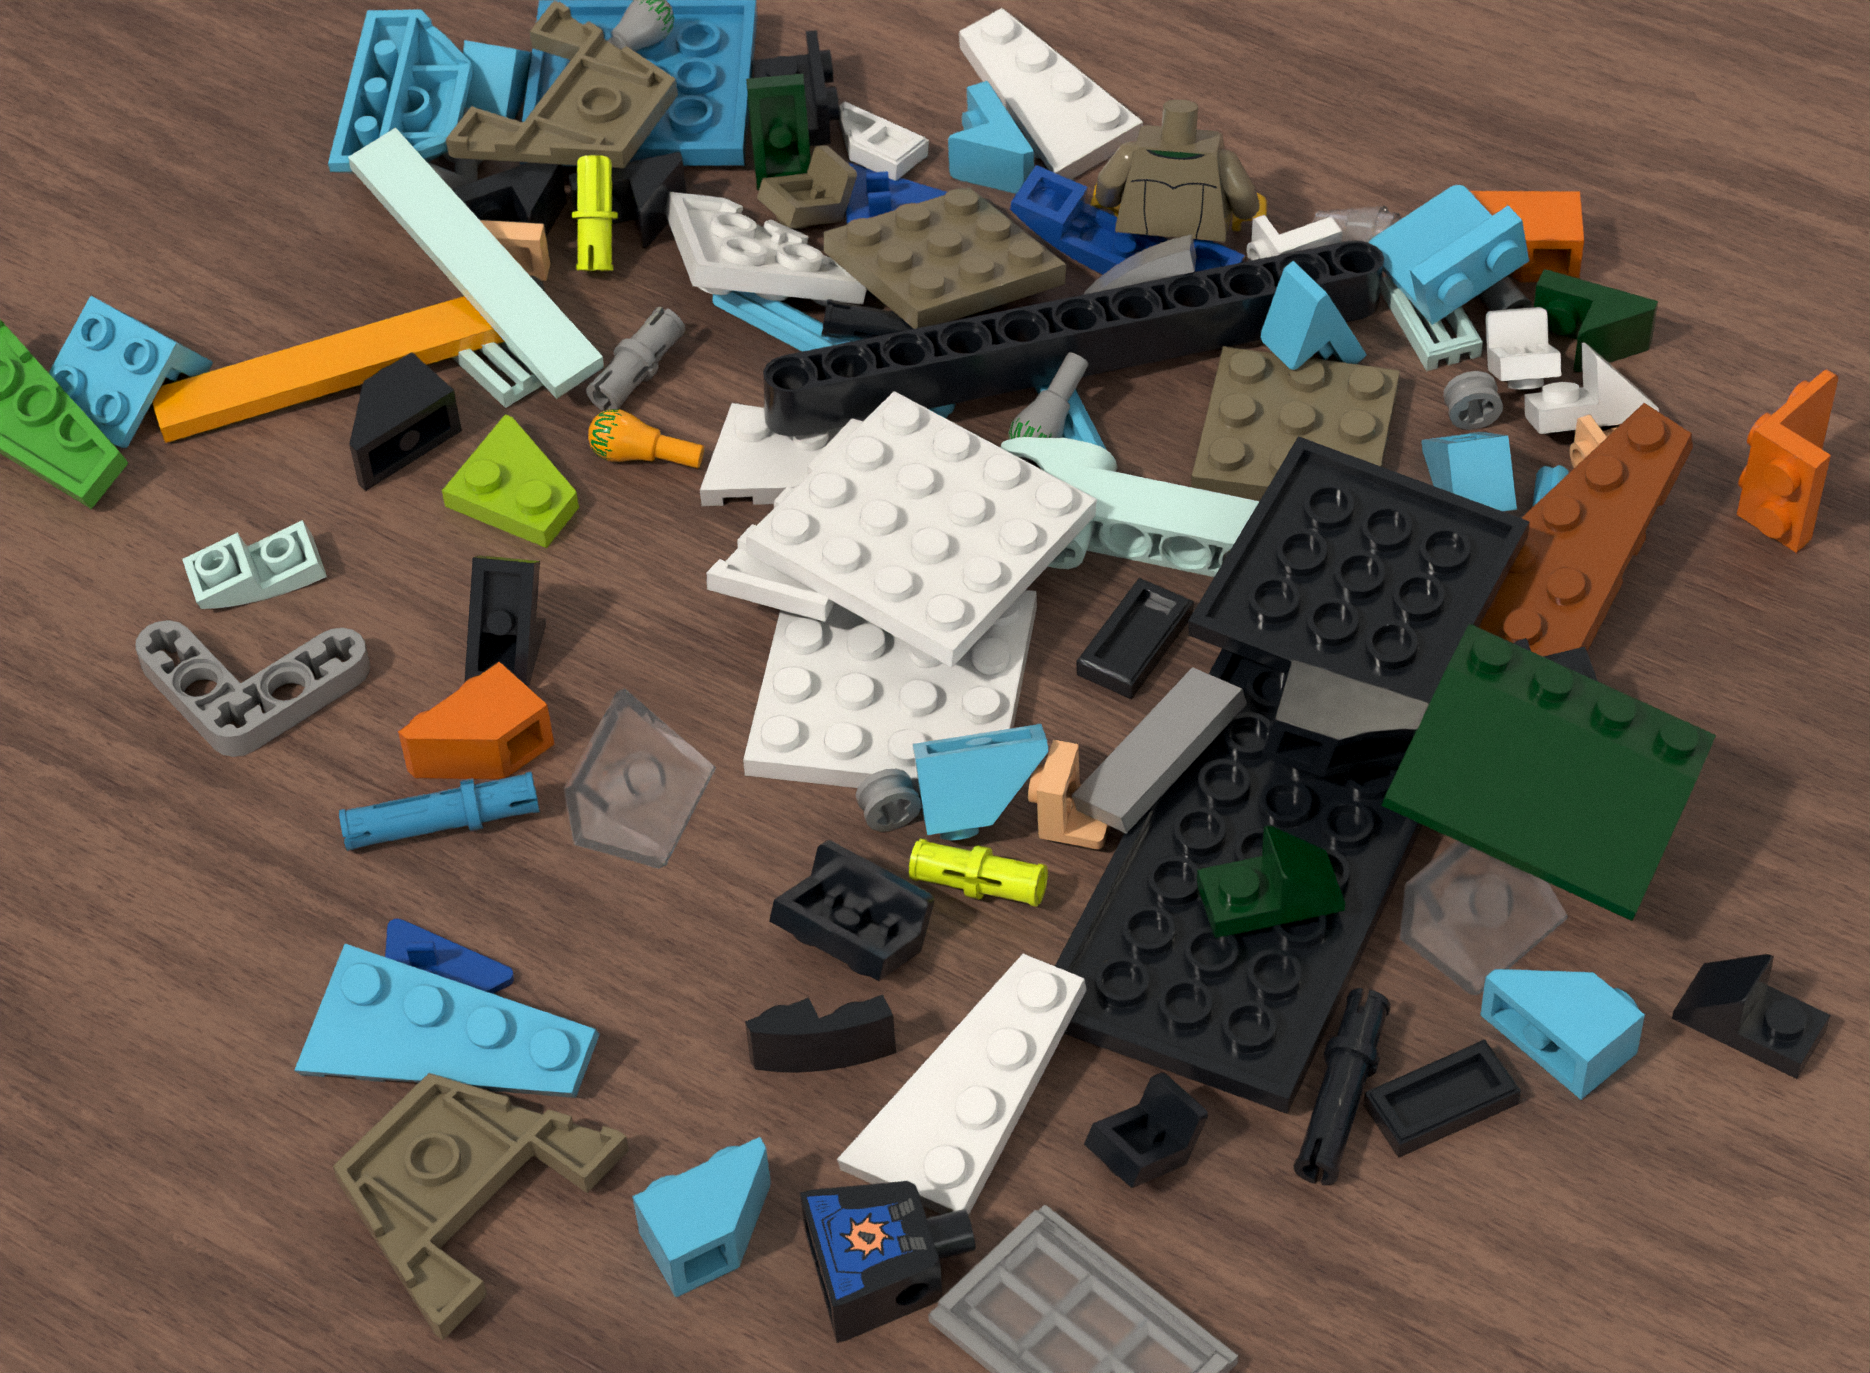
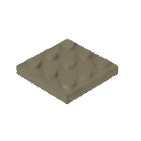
(944, 258)
(1264, 407)

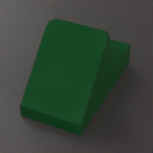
(778, 126)
(1604, 318)
(1280, 887)

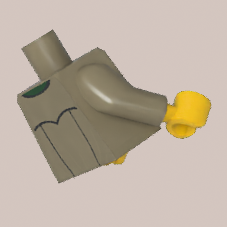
(1177, 181)

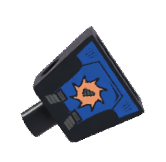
(878, 1252)

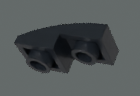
(799, 1041)

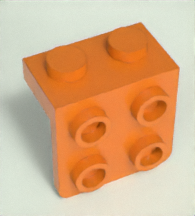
(1788, 464)

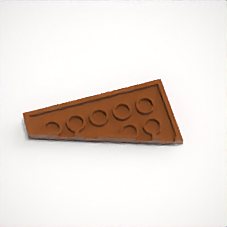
(1587, 535)

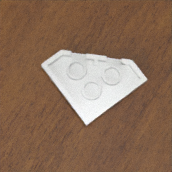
(736, 254)

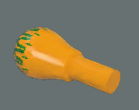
(623, 437)

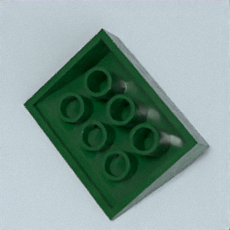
(1549, 771)

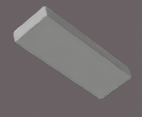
(1159, 750)

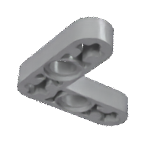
(237, 700)

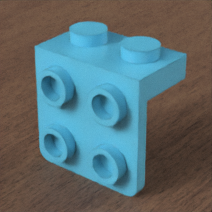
(1451, 251)

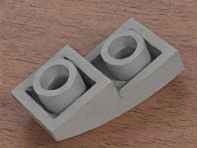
(1154, 263)

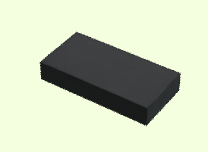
(1134, 638)
(1441, 1098)

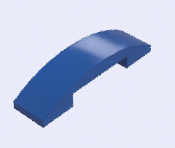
(1059, 215)

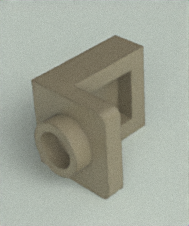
(811, 197)

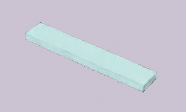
(476, 263)

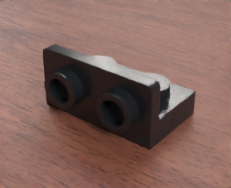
(817, 70)

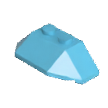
(403, 80)

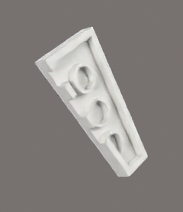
(1056, 105)
(971, 1091)

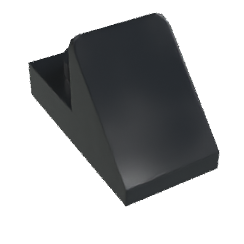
(642, 192)
(520, 194)
(503, 616)
(1740, 1010)

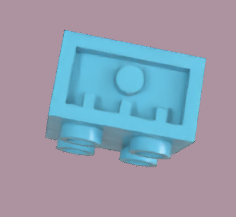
(117, 367)

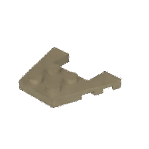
(596, 106)
(439, 1164)

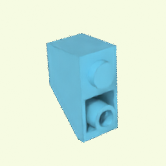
(704, 1217)

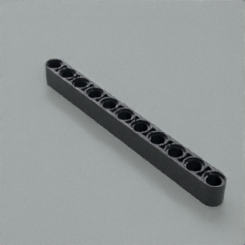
(1029, 343)

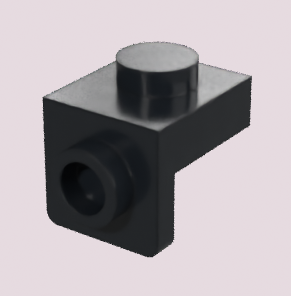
(1151, 1135)

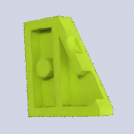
(513, 486)

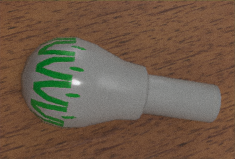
(643, 24)
(1048, 412)

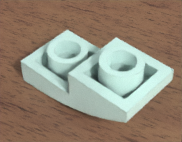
(243, 574)

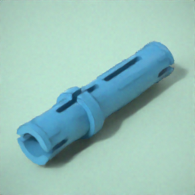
(439, 811)

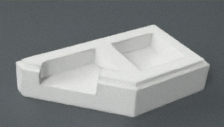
(879, 142)

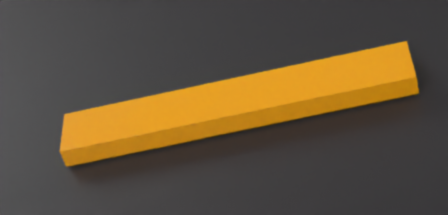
(317, 368)

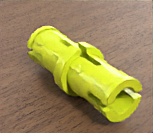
(978, 872)

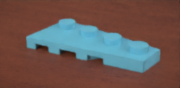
(404, 1022)

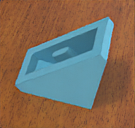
(497, 78)

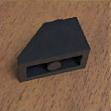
(400, 418)

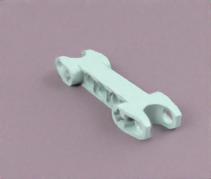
(1137, 514)

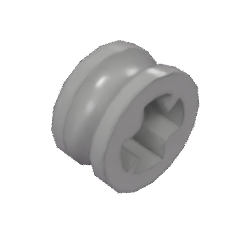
(1470, 387)
(888, 800)

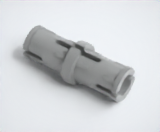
(636, 359)

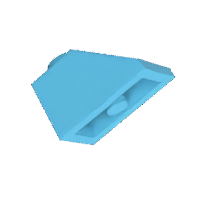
(1473, 467)
(974, 777)
(1565, 1022)

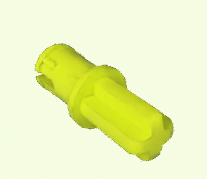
(594, 213)

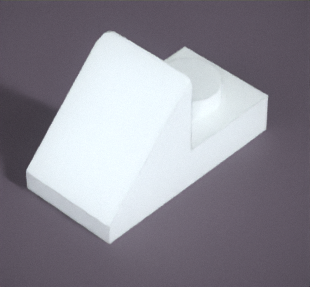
(1604, 395)

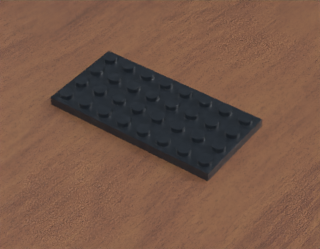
(1254, 1002)

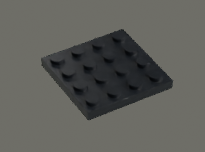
(1358, 573)

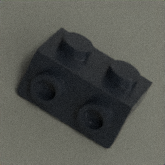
(856, 912)

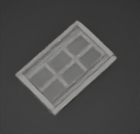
(1067, 1306)

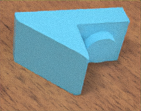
(991, 146)
(1307, 323)

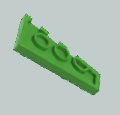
(48, 430)

